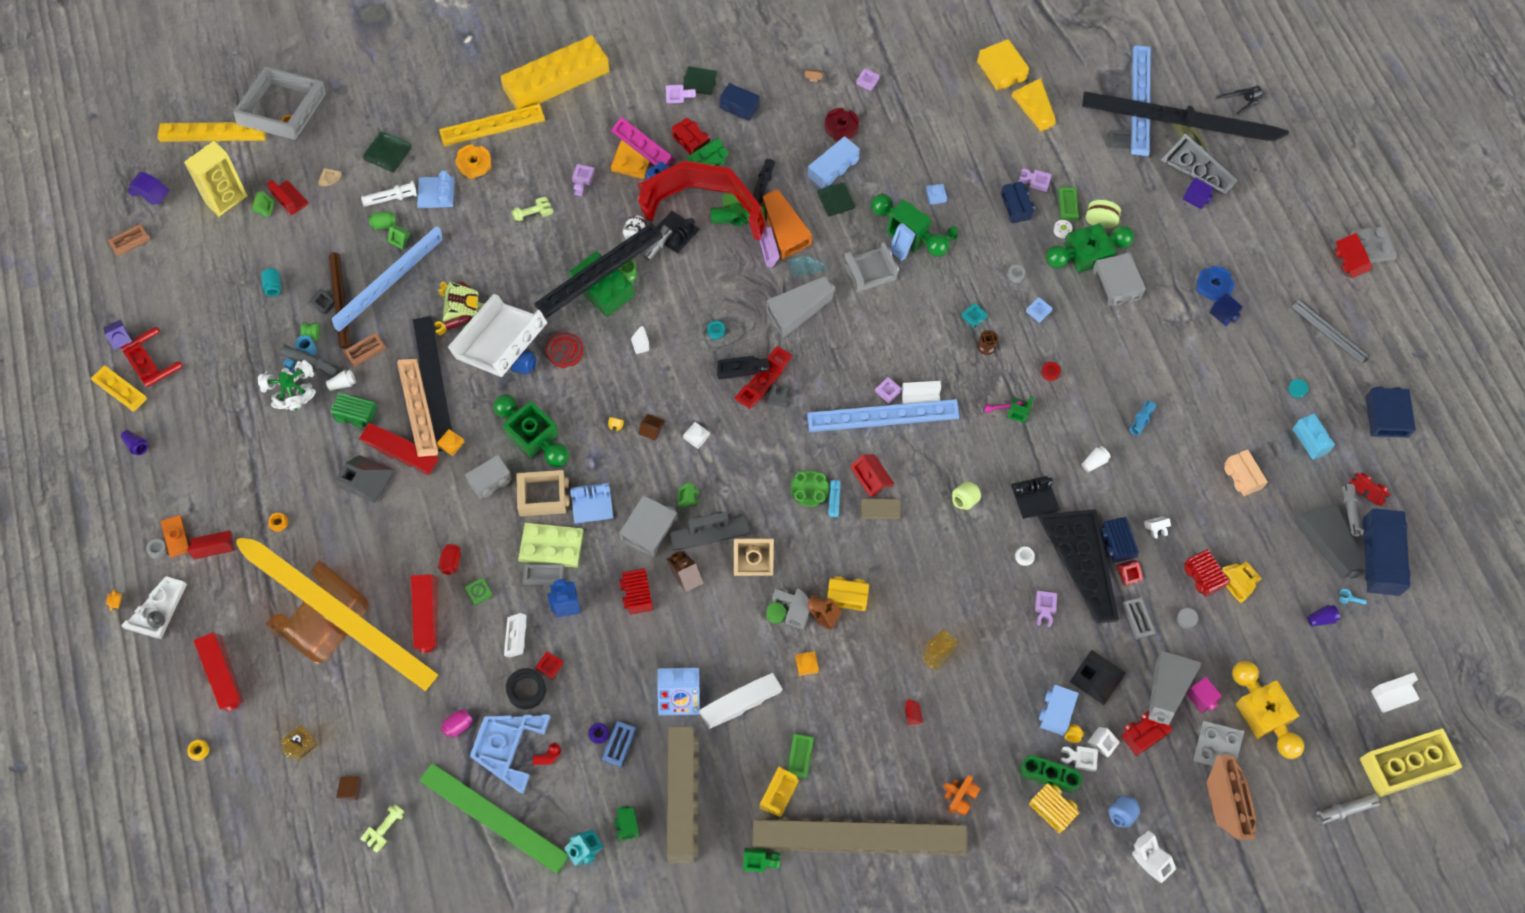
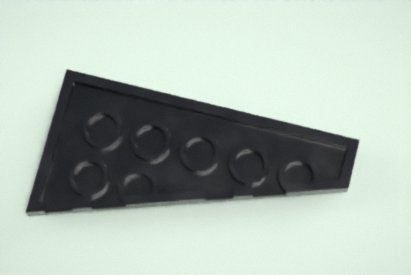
(1081, 549)

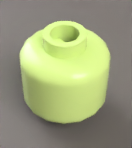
(966, 495)

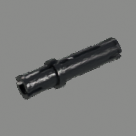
(767, 167)

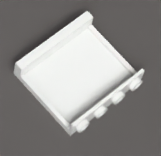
(496, 336)

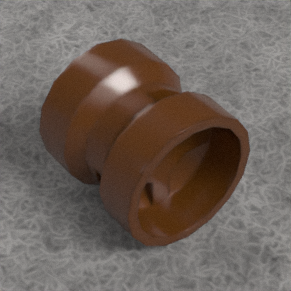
(987, 342)

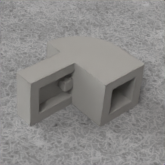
(797, 605)

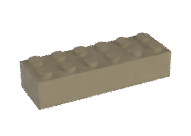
(681, 798)

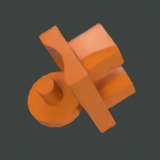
(968, 788)

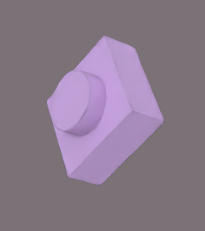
(867, 79)
(888, 390)

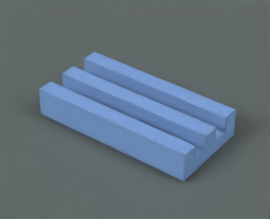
(626, 727)

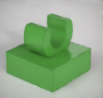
(263, 204)
(398, 236)
(686, 495)

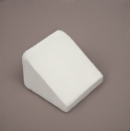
(640, 341)
(1104, 741)

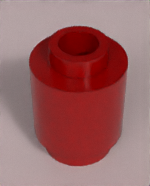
(449, 559)

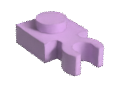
(1038, 180)
(1045, 605)

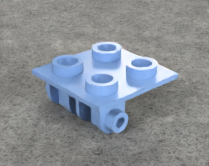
(436, 191)
(591, 503)

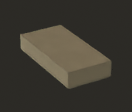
(880, 509)

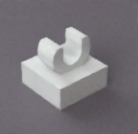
(1156, 524)

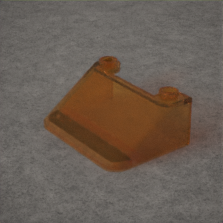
(307, 628)

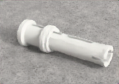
(401, 192)

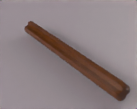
(339, 296)

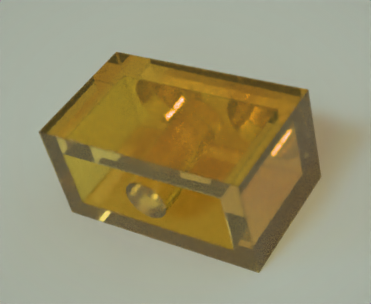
(939, 650)

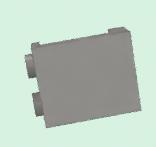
(871, 268)
(1120, 278)
(648, 525)

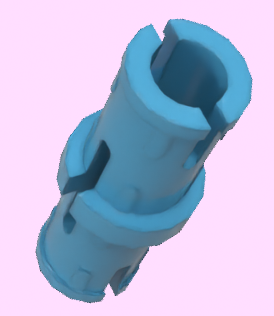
(1142, 418)

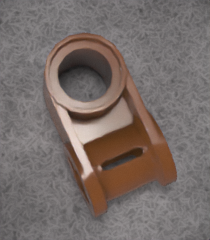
(824, 611)

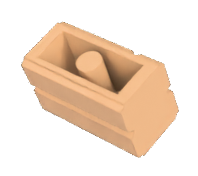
(1245, 473)

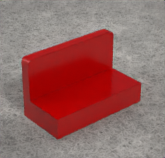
(287, 196)
(871, 474)
(211, 545)

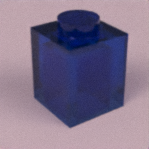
(1226, 309)

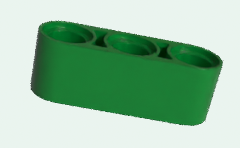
(1060, 771)

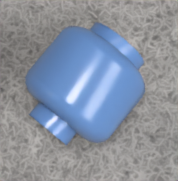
(1124, 811)

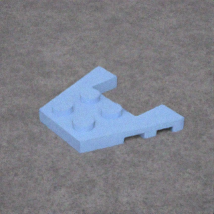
(498, 744)

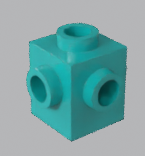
(579, 848)

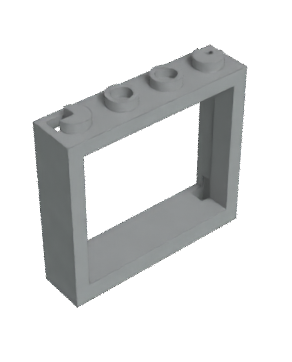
(313, 88)

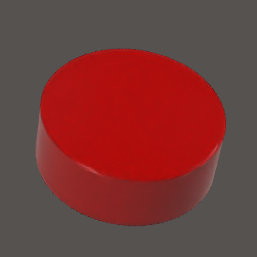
(1051, 371)

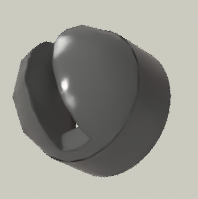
(161, 619)

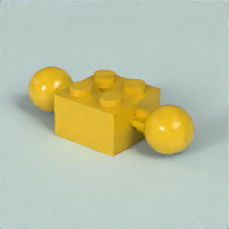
(1279, 711)

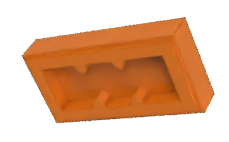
(175, 535)

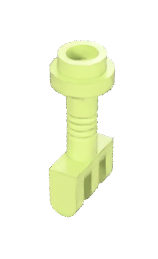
(542, 206)
(376, 836)

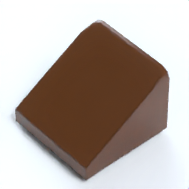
(651, 427)
(349, 787)

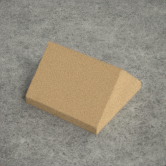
(753, 556)

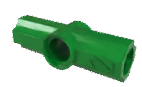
(734, 214)

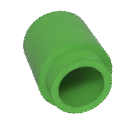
(382, 220)

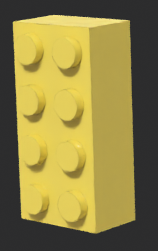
(216, 178)
(1410, 762)

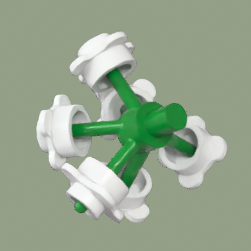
(287, 381)

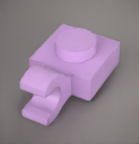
(676, 94)
(582, 176)

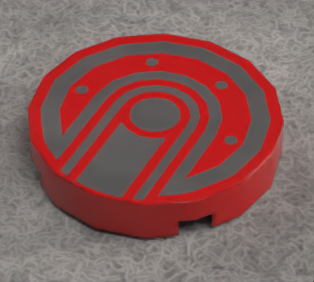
(564, 350)

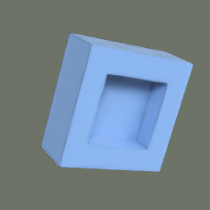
(936, 194)
(1039, 310)

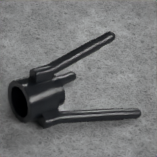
(1250, 94)

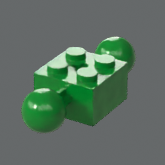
(915, 220)
(1089, 245)
(530, 430)

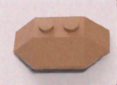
(1231, 798)

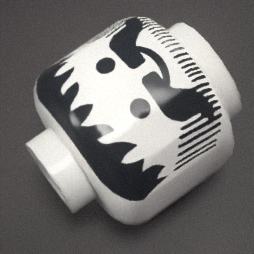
(633, 225)

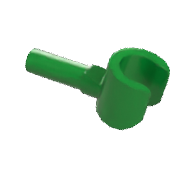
(952, 233)

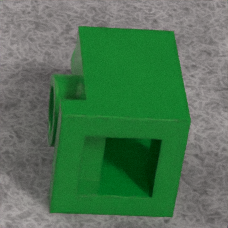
(626, 823)

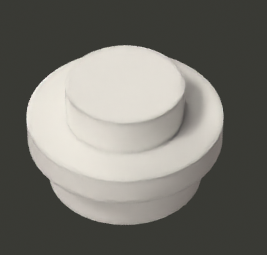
(1024, 556)

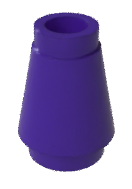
(135, 443)
(1324, 616)

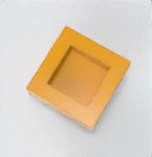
(450, 442)
(806, 663)

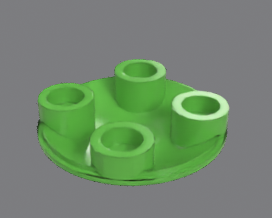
(810, 488)

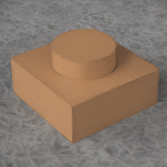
(813, 75)

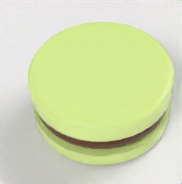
(1103, 212)

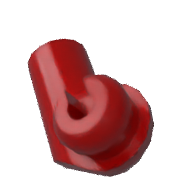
(549, 757)

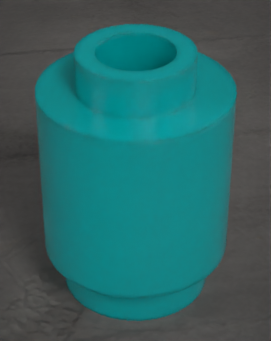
(271, 282)

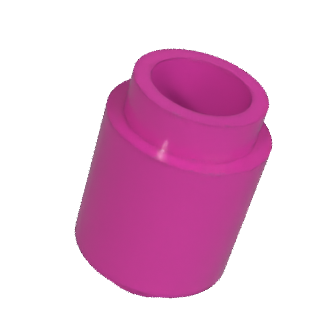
(456, 723)

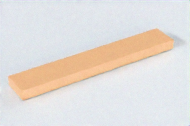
(417, 407)

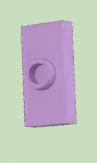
(769, 247)

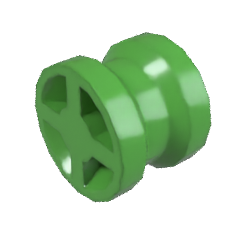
(311, 330)

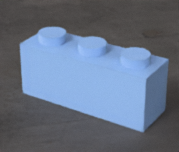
(833, 163)

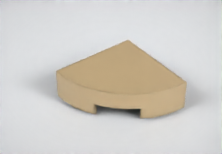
(329, 177)

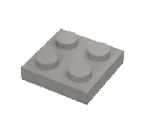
(1377, 243)

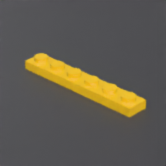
(208, 132)

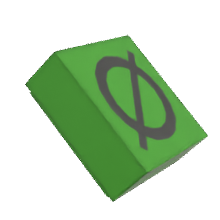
(478, 591)

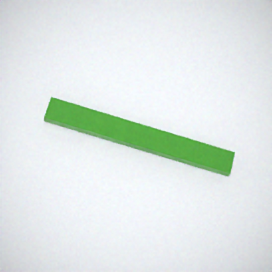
(494, 818)

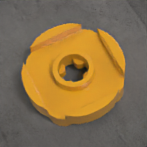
(475, 169)

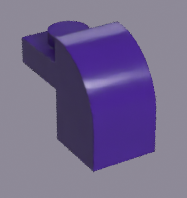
(148, 187)

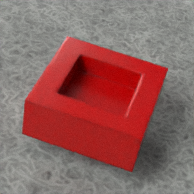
(549, 665)

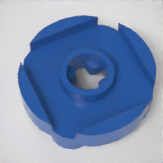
(1218, 274)

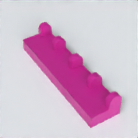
(641, 143)

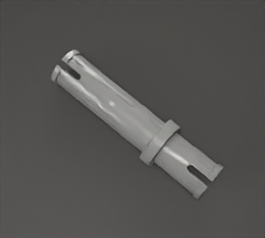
(1352, 504)
(1340, 811)

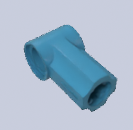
(300, 343)

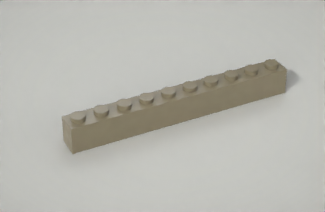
(860, 837)

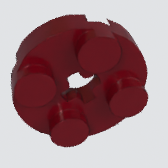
(840, 115)

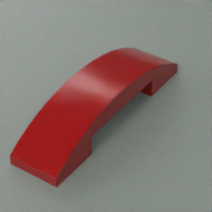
(762, 382)

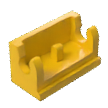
(779, 792)

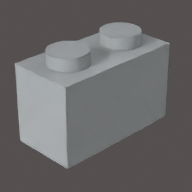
(488, 477)

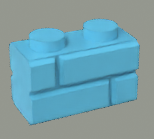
(1313, 436)

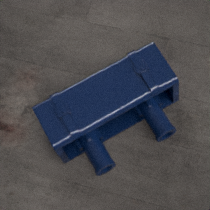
(1386, 552)

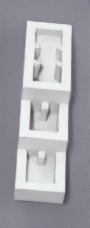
(740, 700)

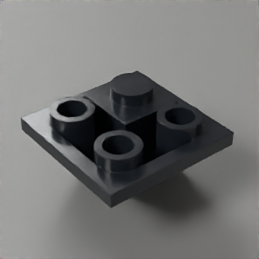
(1097, 677)

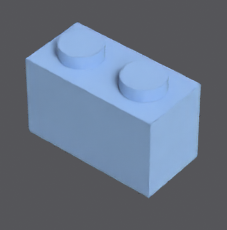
(1058, 709)

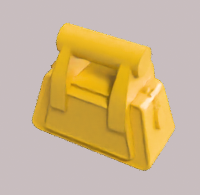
(1239, 582)

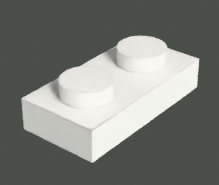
(515, 635)

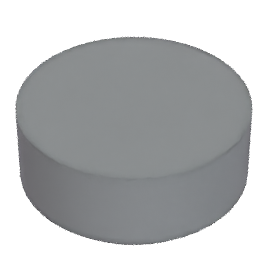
(1016, 273)
(156, 548)
(1187, 618)

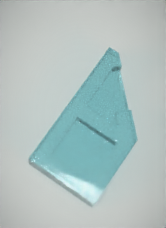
(805, 266)

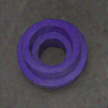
(598, 727)

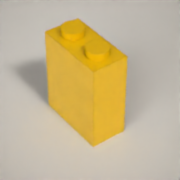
(1003, 65)

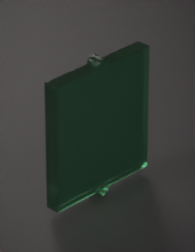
(700, 79)
(836, 199)

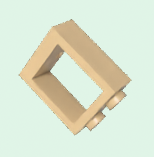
(542, 508)

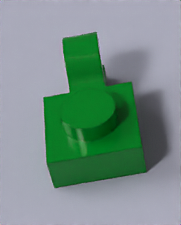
(756, 860)

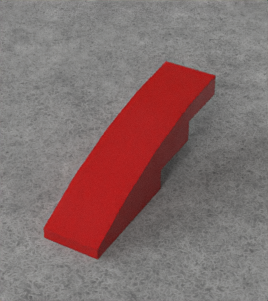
(397, 447)

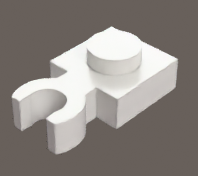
(1084, 758)

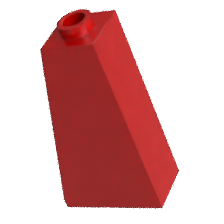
(425, 612)
(219, 671)

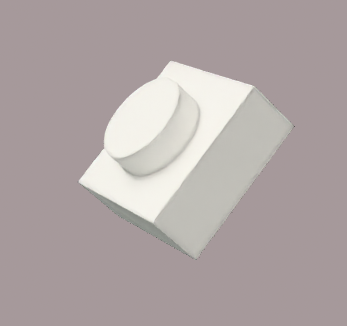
(696, 435)

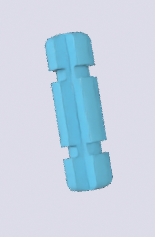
(834, 498)

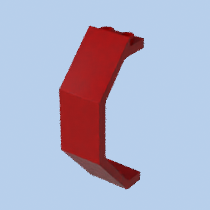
(700, 176)

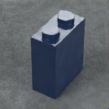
(1390, 412)

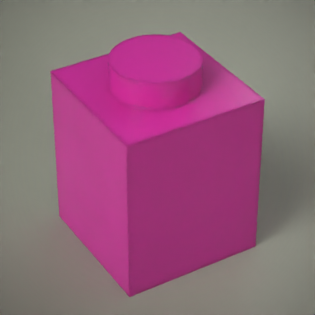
(1204, 695)

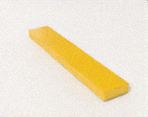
(491, 125)

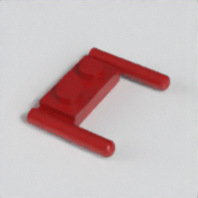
(142, 362)

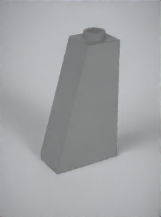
(799, 304)
(1170, 683)

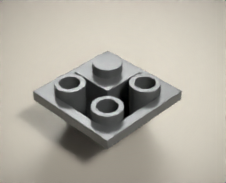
(364, 478)

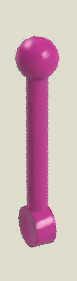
(988, 408)

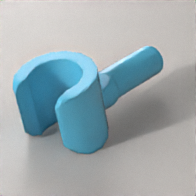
(1346, 592)

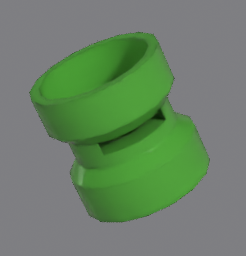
(629, 270)

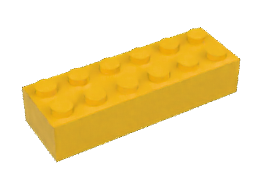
(555, 73)

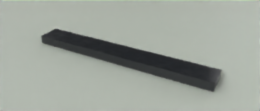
(598, 270)
(432, 376)

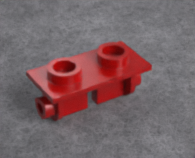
(1376, 492)

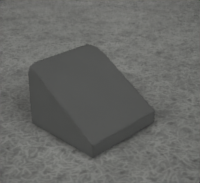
(321, 301)

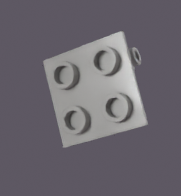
(1217, 741)

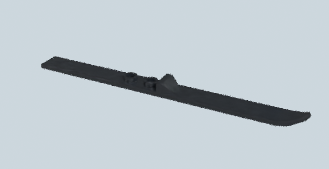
(1182, 117)

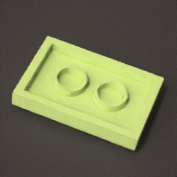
(551, 545)

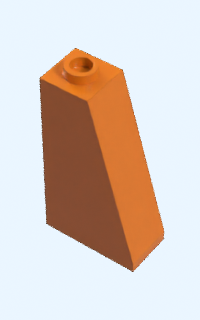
(786, 225)

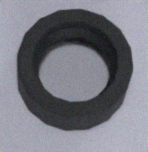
(525, 673)

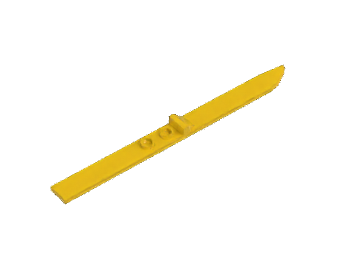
(337, 613)

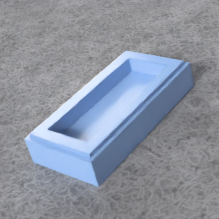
(902, 241)

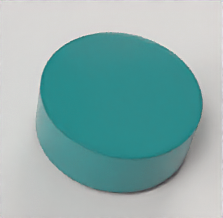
(716, 330)
(1298, 388)

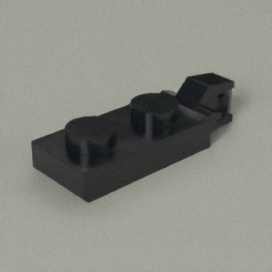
(741, 367)

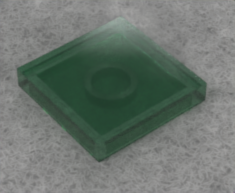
(387, 152)

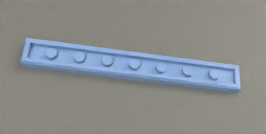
(1140, 92)
(387, 279)
(883, 415)

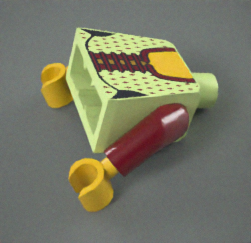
(459, 305)

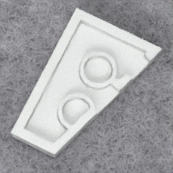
(162, 599)

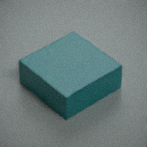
(974, 315)

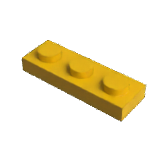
(119, 388)

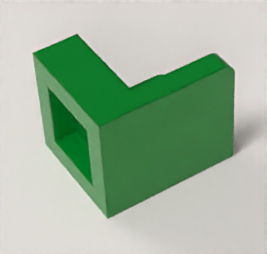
(1018, 412)

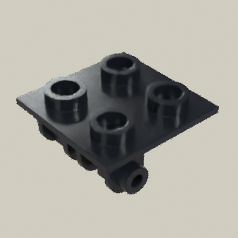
(682, 231)
(1035, 496)

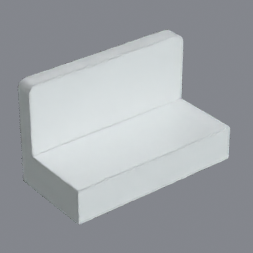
(921, 392)
(1396, 693)

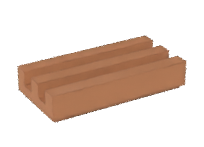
(129, 242)
(365, 352)

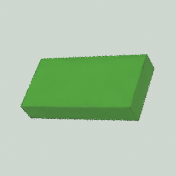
(1068, 203)
(800, 755)

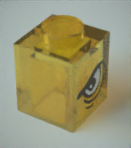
(298, 743)

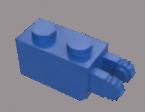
(563, 598)

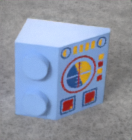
(678, 691)

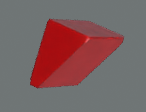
(1130, 572)
(913, 712)

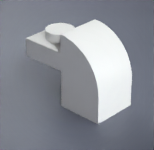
(1152, 858)

